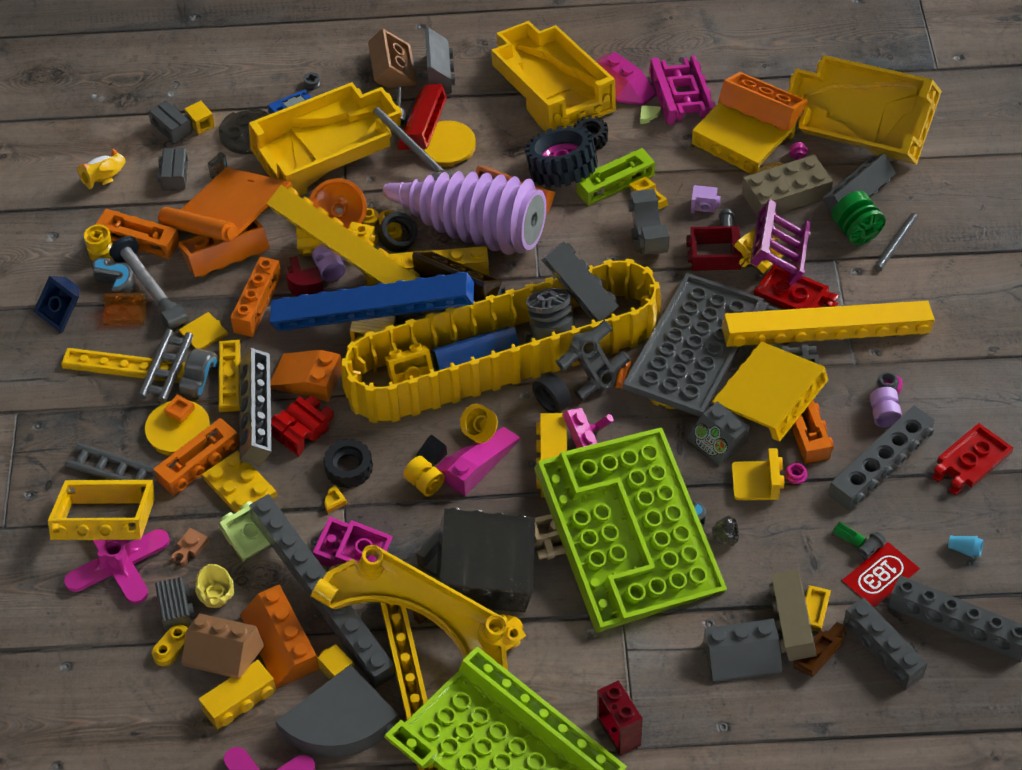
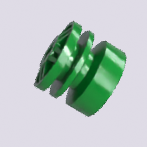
(858, 217)

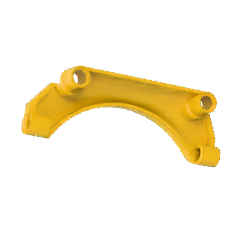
(401, 584)

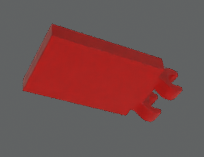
(801, 295)
(971, 458)

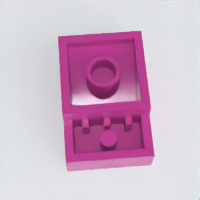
(346, 541)

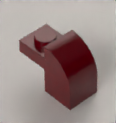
(303, 281)

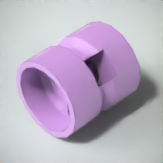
(328, 263)
(885, 406)

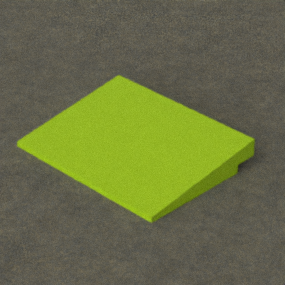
(629, 528)

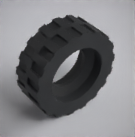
(348, 448)

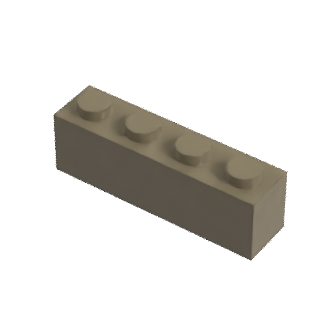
(793, 615)

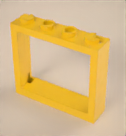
(101, 493)

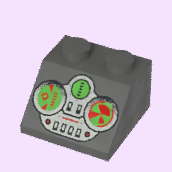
(719, 434)

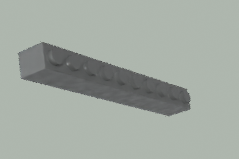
(307, 572)

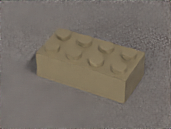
(788, 185)

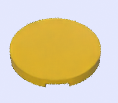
(451, 143)
(169, 434)

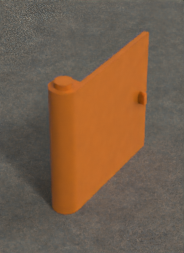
(224, 205)

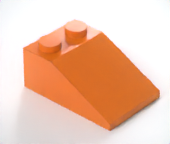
(308, 373)

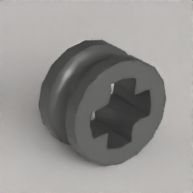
(311, 85)

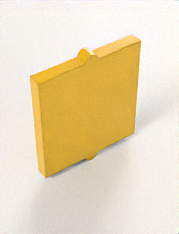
(205, 331)

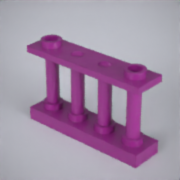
(764, 241)

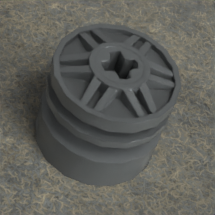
(550, 312)

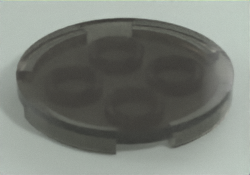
(235, 130)

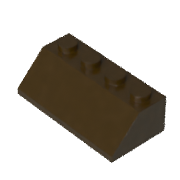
(430, 264)

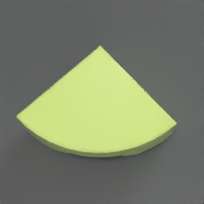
(649, 113)

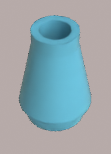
(966, 545)

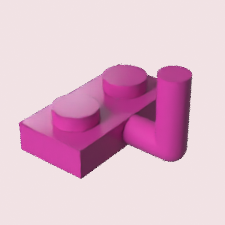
(581, 430)

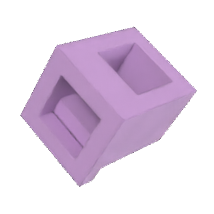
(705, 199)

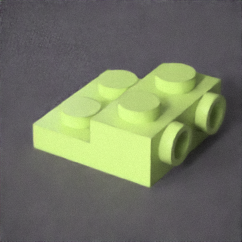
(243, 533)

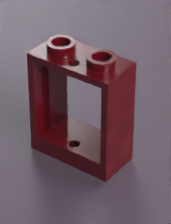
(713, 235)
(618, 712)

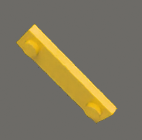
(229, 375)

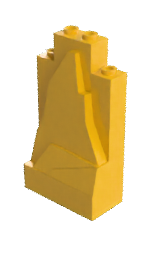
(553, 75)
(867, 106)
(322, 134)

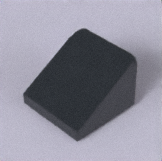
(433, 450)

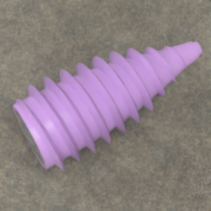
(477, 209)

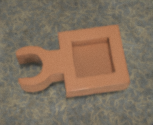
(190, 545)

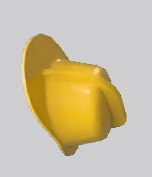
(478, 423)

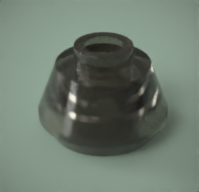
(726, 531)

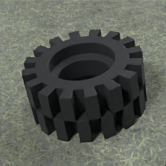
(596, 126)

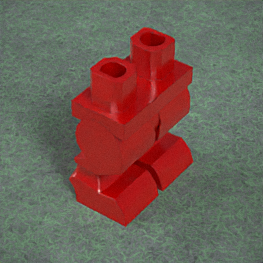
(300, 422)

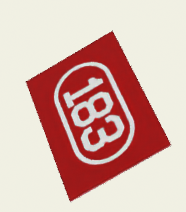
(879, 574)

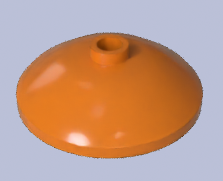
(343, 194)

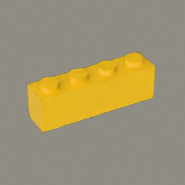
(553, 438)

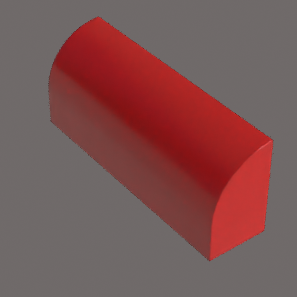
(424, 115)

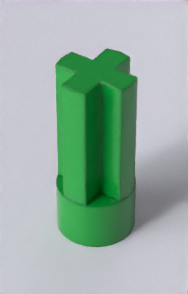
(849, 535)

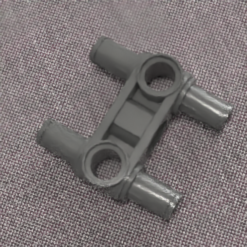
(588, 352)

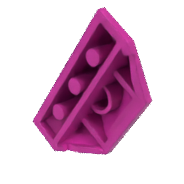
(630, 81)

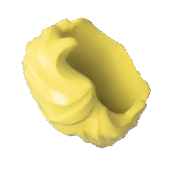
(214, 586)

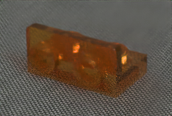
(124, 309)

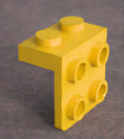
(758, 478)

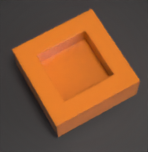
(179, 408)

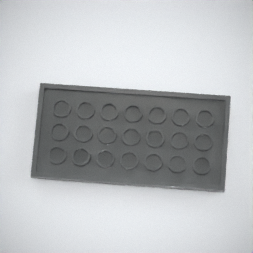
(688, 348)

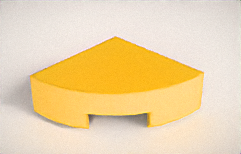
(334, 500)

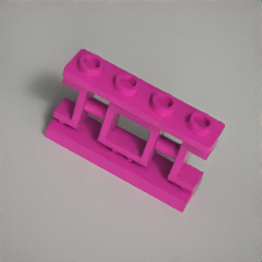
(678, 77)

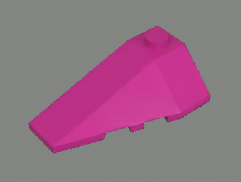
(472, 463)

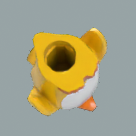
(101, 169)

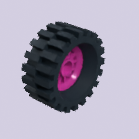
(561, 156)

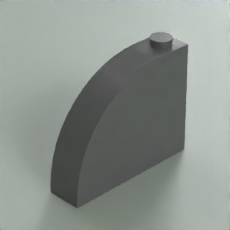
(338, 718)

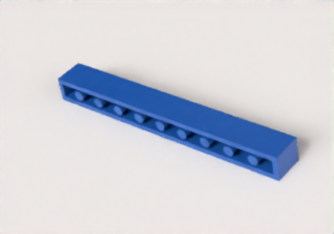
(372, 301)

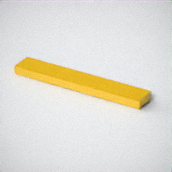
(114, 364)

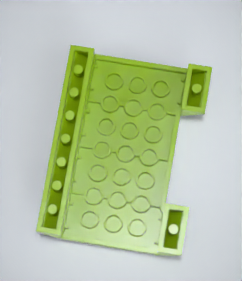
(495, 723)

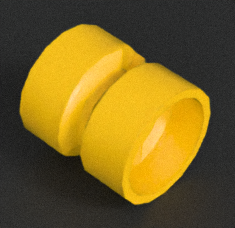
(98, 241)
(423, 476)

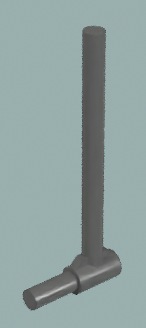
(411, 144)

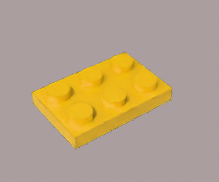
(237, 482)

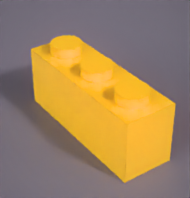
(237, 695)

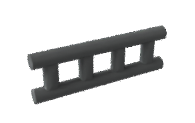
(171, 375)
(105, 456)

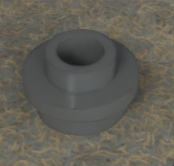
(887, 377)

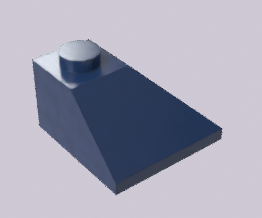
(57, 301)

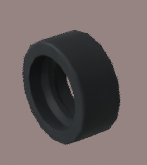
(405, 220)
(551, 393)

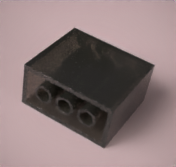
(487, 557)

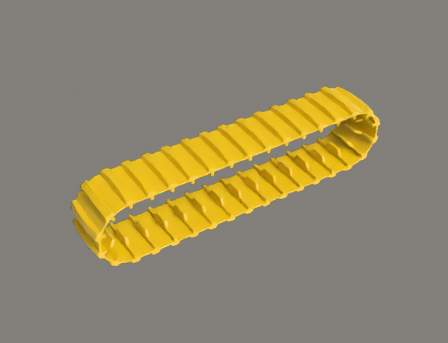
(499, 368)

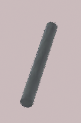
(896, 242)

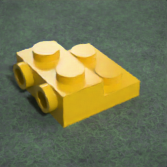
(409, 362)

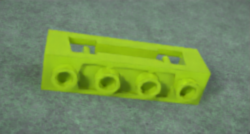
(615, 176)

